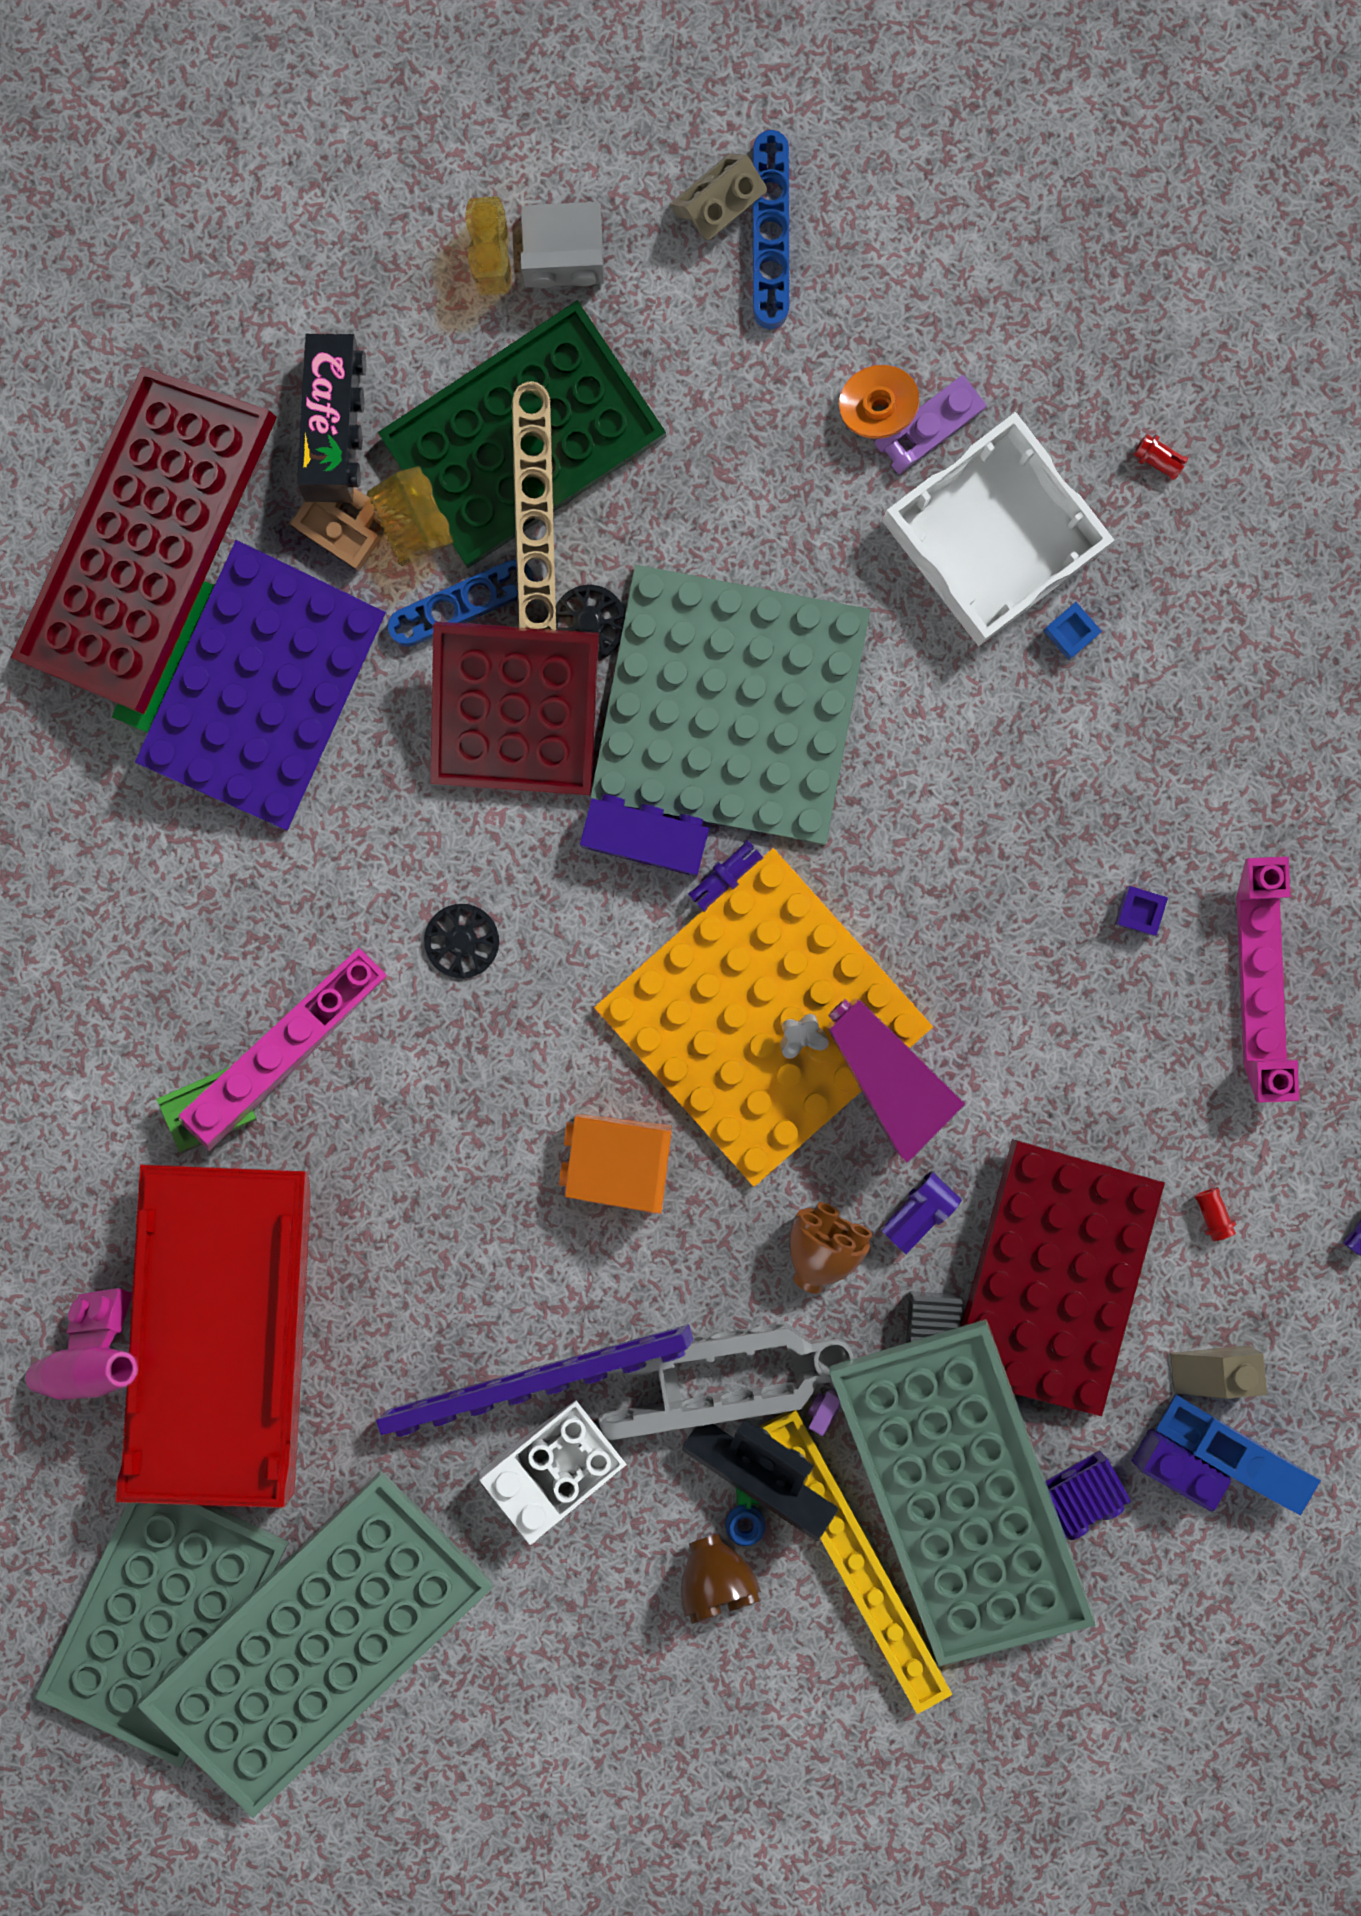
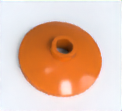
(874, 387)

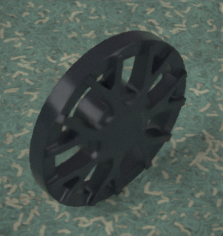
(590, 617)
(461, 940)

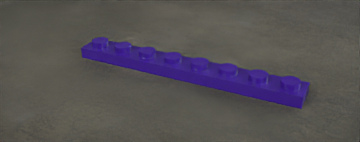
(549, 1377)

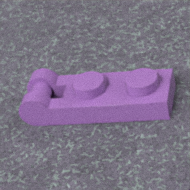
(934, 423)

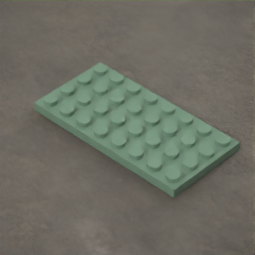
(962, 1493)
(315, 1644)

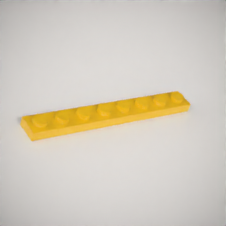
(866, 1576)

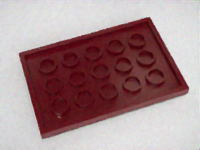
(1062, 1272)

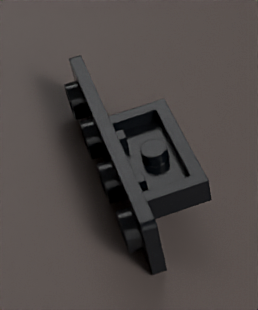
(763, 1472)

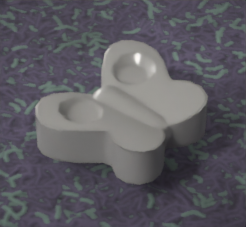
(802, 1034)

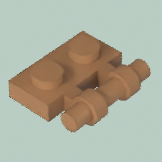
(337, 532)

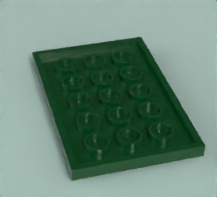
(467, 438)

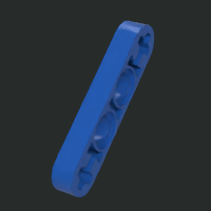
(459, 597)

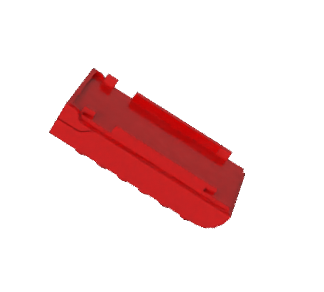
(216, 1337)

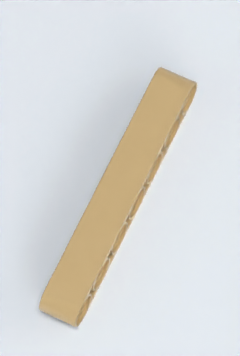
(529, 508)

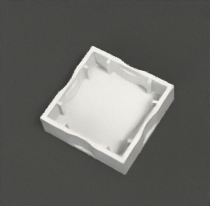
(997, 529)

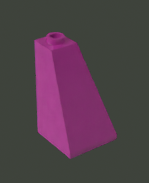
(897, 1085)

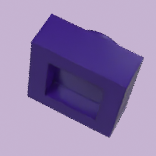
(1141, 911)

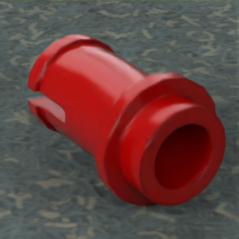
(1160, 456)
(1215, 1214)

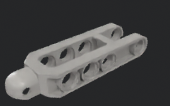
(810, 1365)

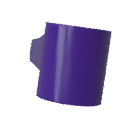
(925, 1207)

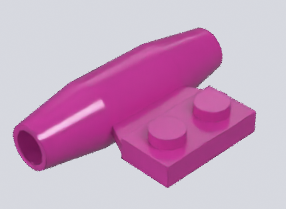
(88, 1364)

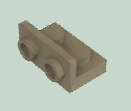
(720, 195)

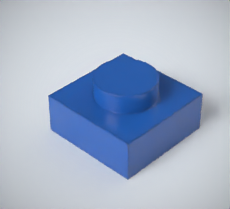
(1072, 630)

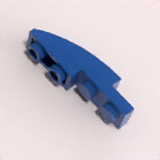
(1237, 1455)

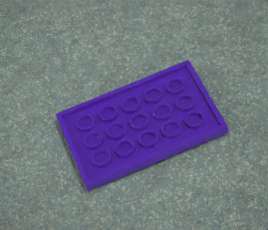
(260, 686)

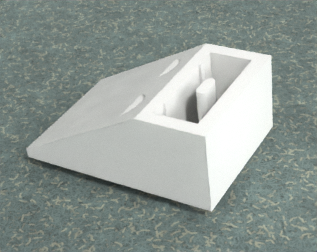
(551, 1471)

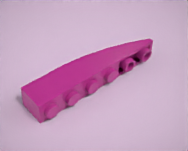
(280, 1050)

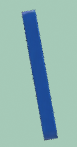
(777, 212)

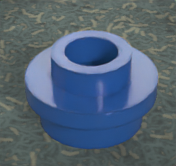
(740, 1537)

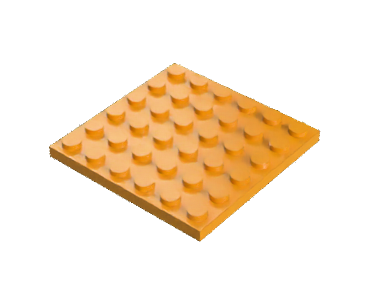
(715, 1005)

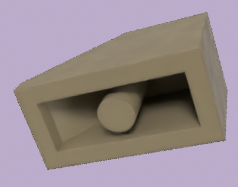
(1219, 1372)

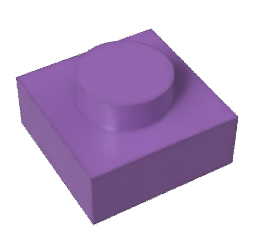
(824, 1411)

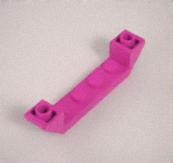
(1261, 979)

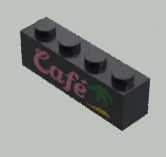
(330, 418)

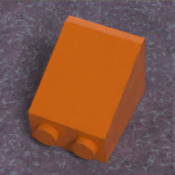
(616, 1162)

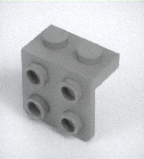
(562, 245)

